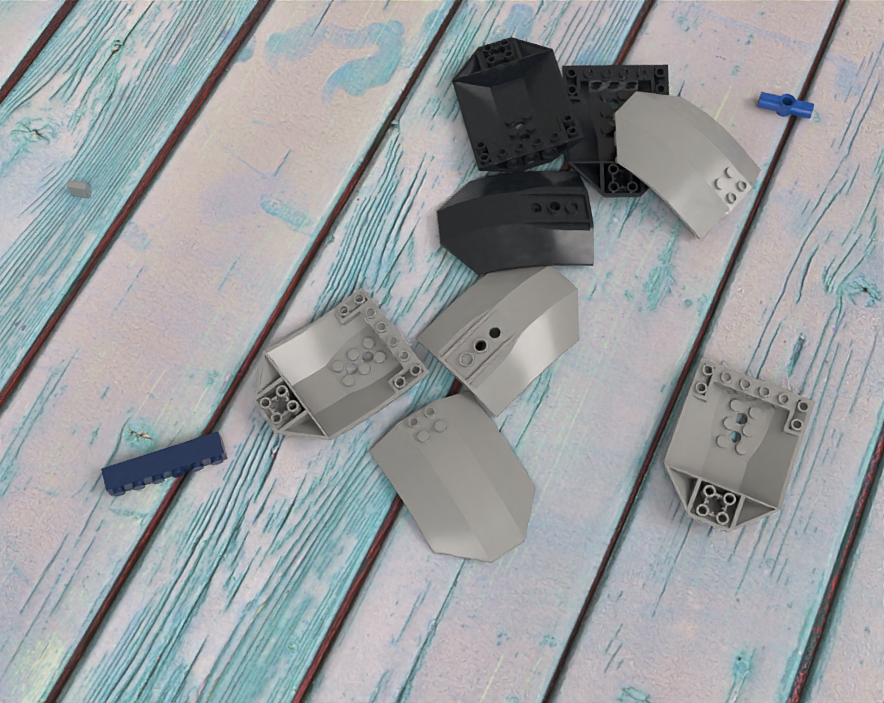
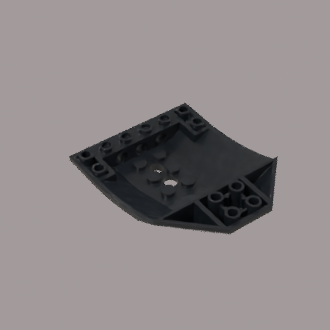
(512, 86)
(590, 93)
(495, 229)

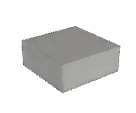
(79, 189)

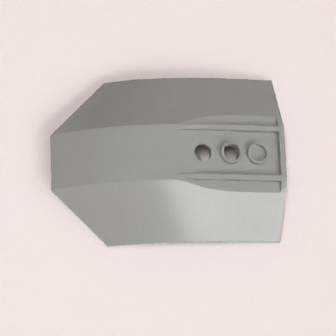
(536, 322)
(306, 381)
(727, 480)

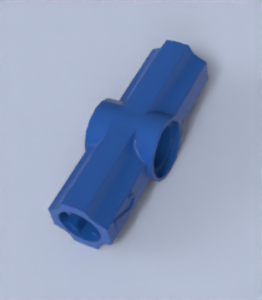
(785, 105)

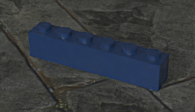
(164, 464)

